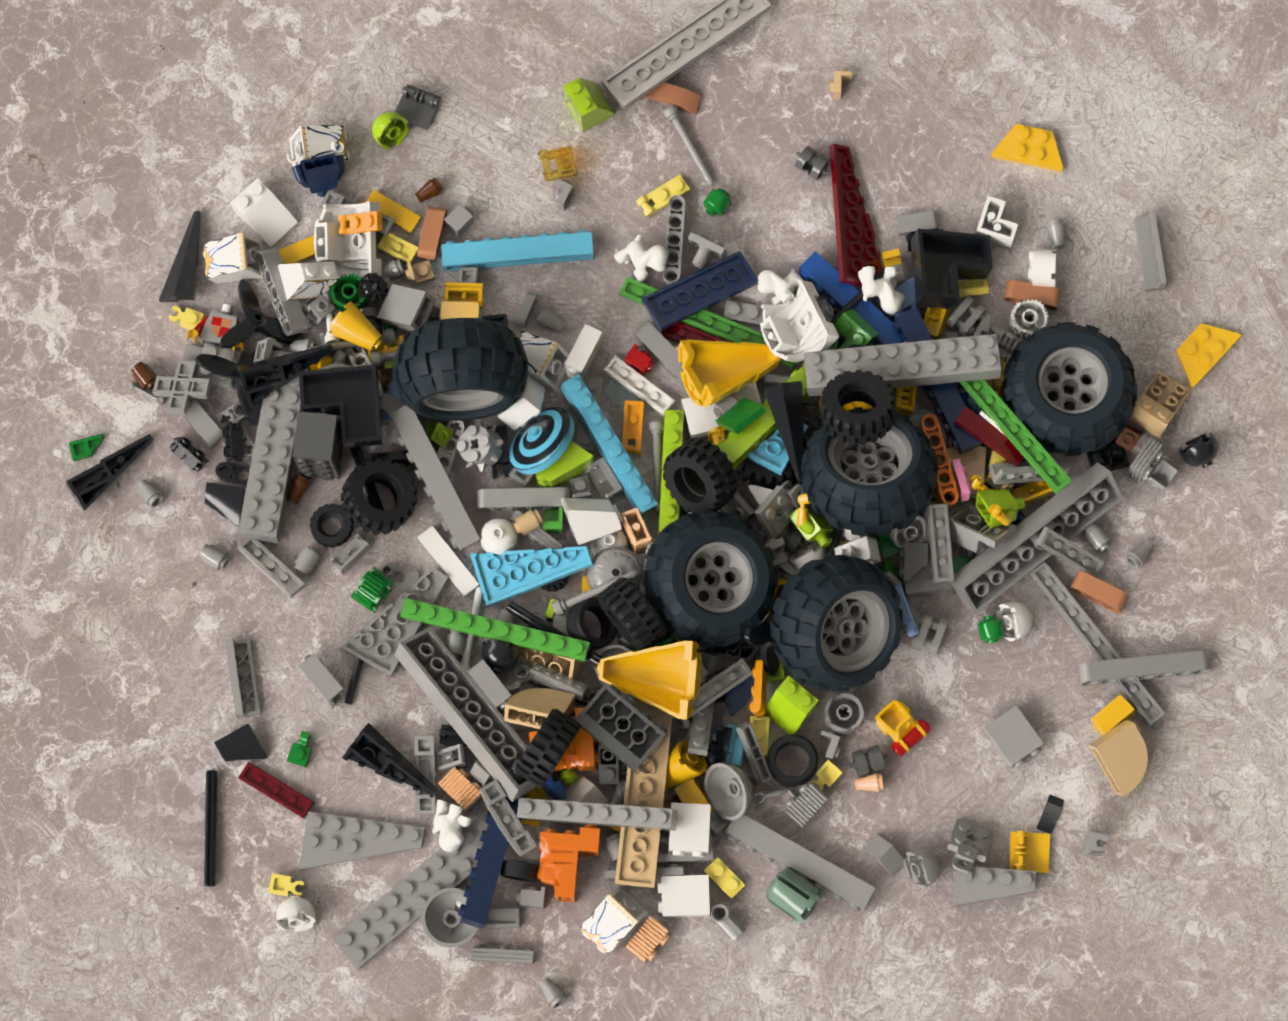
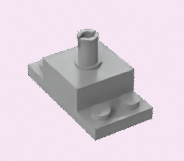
(972, 531)

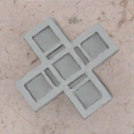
(182, 387)

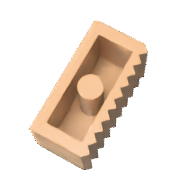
(636, 530)
(461, 789)
(647, 939)

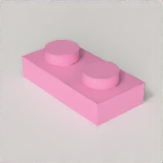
(959, 472)

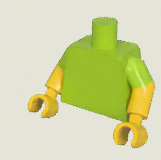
(995, 506)
(811, 525)

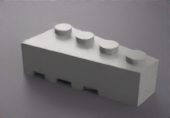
(991, 884)

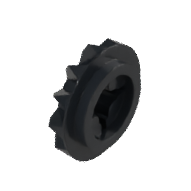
(366, 286)

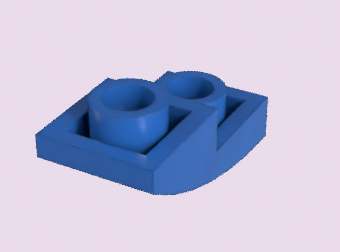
(555, 788)

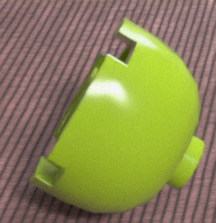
(389, 129)

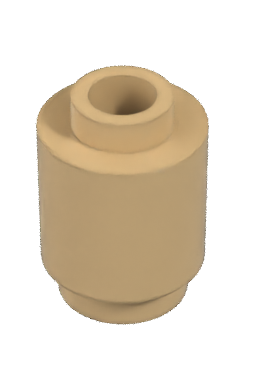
(527, 522)

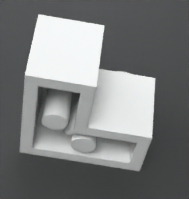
(1000, 230)
(526, 406)

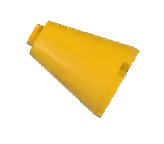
(356, 328)
(683, 765)

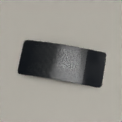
(1050, 814)

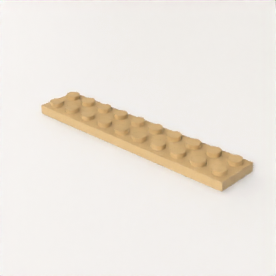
(639, 846)

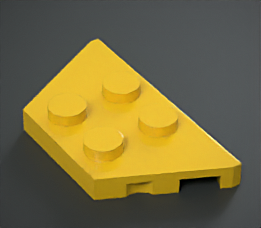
(1029, 147)
(1203, 350)

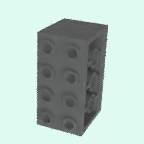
(318, 445)
(608, 729)

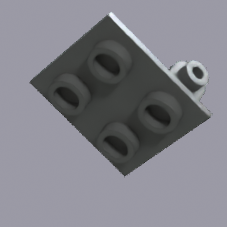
(417, 106)

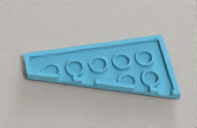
(525, 570)

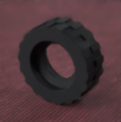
(330, 511)

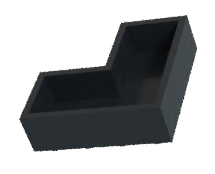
(944, 257)
(353, 393)

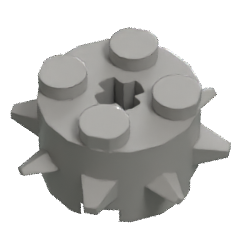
(480, 446)

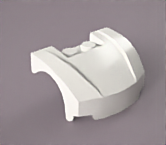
(350, 252)
(797, 325)

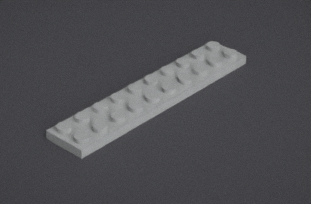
(681, 48)
(406, 900)

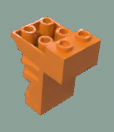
(579, 753)
(561, 858)

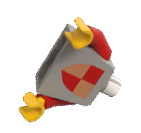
(214, 327)

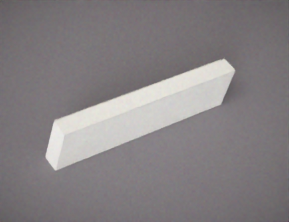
(639, 385)
(448, 561)

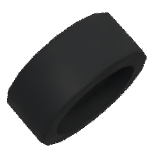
(519, 870)

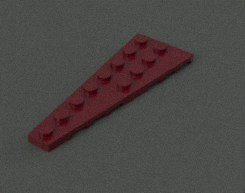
(853, 225)

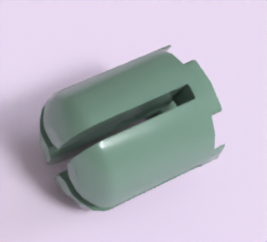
(793, 895)

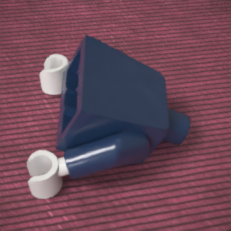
(320, 172)

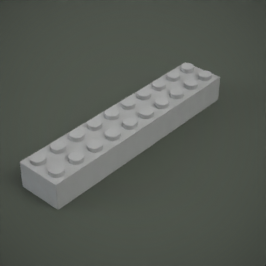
(909, 362)
(271, 463)
(1019, 554)
(466, 709)

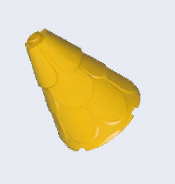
(721, 368)
(658, 676)

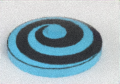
(541, 440)

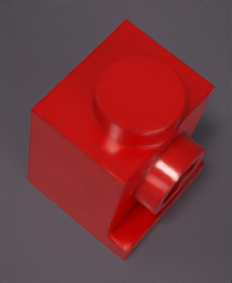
(639, 360)

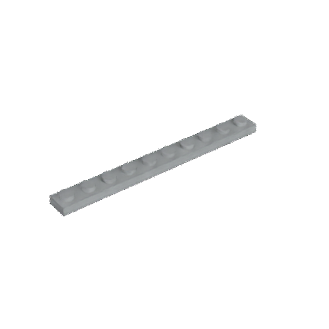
(1093, 639)

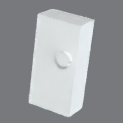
(702, 419)

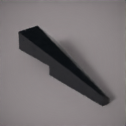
(182, 276)
(265, 376)
(787, 409)
(93, 482)
(377, 753)

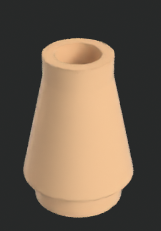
(870, 783)

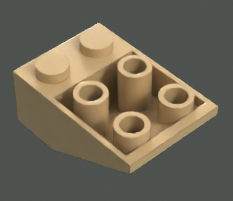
(1159, 404)

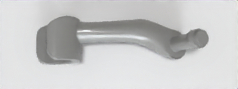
(781, 791)

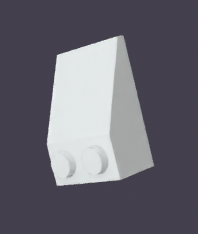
(263, 213)

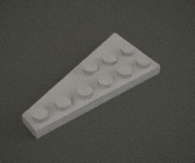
(382, 635)
(345, 839)

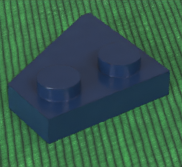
(739, 695)

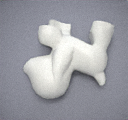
(654, 257)
(783, 288)
(890, 300)
(450, 825)

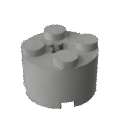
(854, 713)

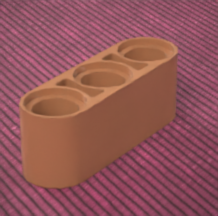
(432, 233)
(1019, 291)
(1099, 592)

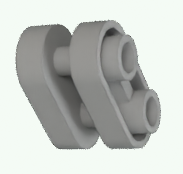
(967, 328)
(925, 623)

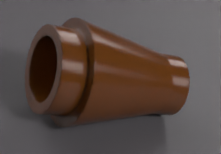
(430, 189)
(298, 487)

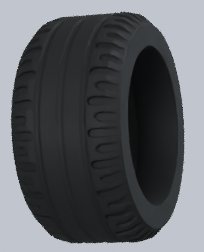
(576, 626)
(798, 740)

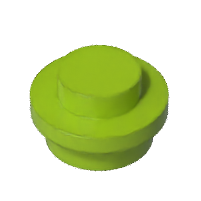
(568, 777)

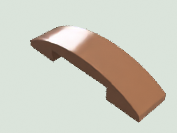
(675, 95)

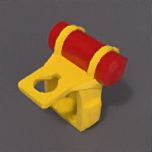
(901, 726)

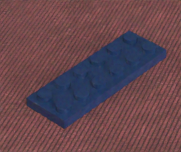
(700, 290)

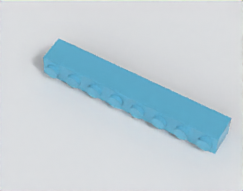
(517, 251)
(608, 444)

